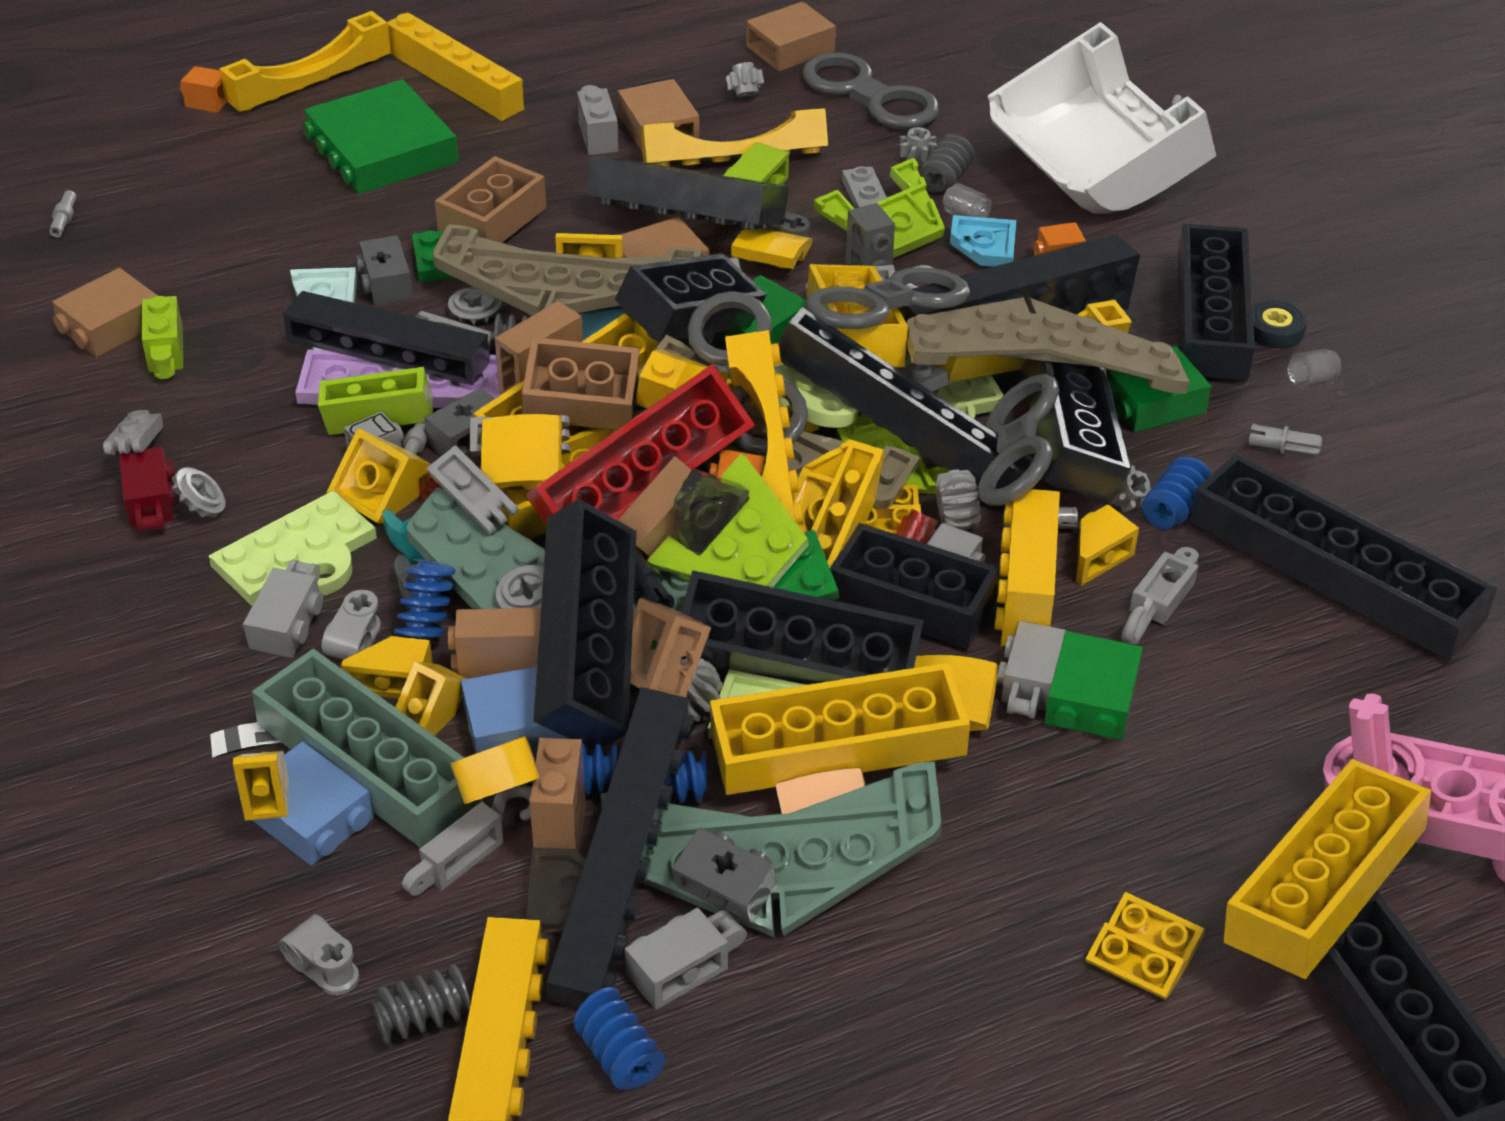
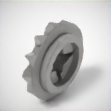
(466, 302)
(209, 498)
(510, 588)

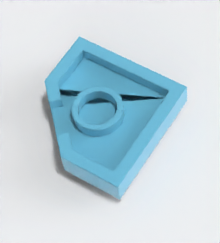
(984, 239)

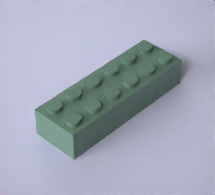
(367, 740)

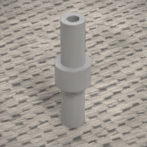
(62, 213)
(416, 438)

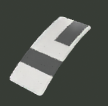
(239, 738)

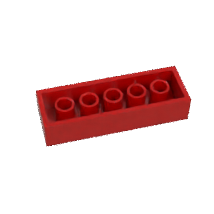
(686, 424)

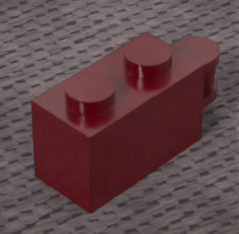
(148, 488)

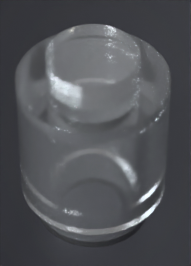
(966, 201)
(1314, 367)

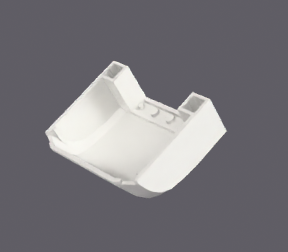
(1097, 128)

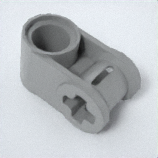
(353, 626)
(321, 955)

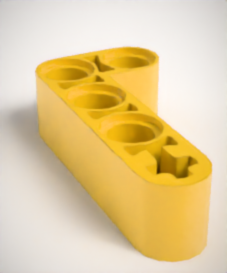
(495, 770)

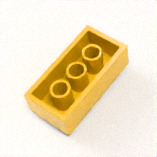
(1029, 561)

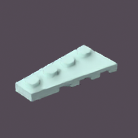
(329, 282)

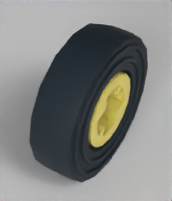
(1278, 323)

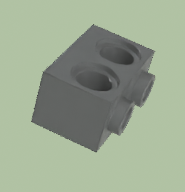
(869, 237)

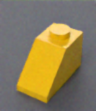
(1103, 543)
(387, 664)
(430, 695)
(262, 784)

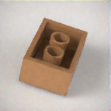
(493, 200)
(582, 381)

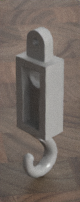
(1158, 598)
(463, 843)

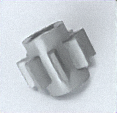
(745, 79)
(917, 145)
(1132, 490)

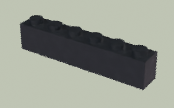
(387, 337)

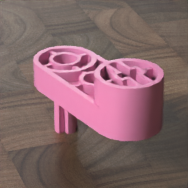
(1464, 782)

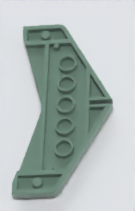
(451, 536)
(817, 850)

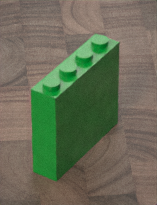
(380, 136)

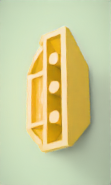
(839, 493)

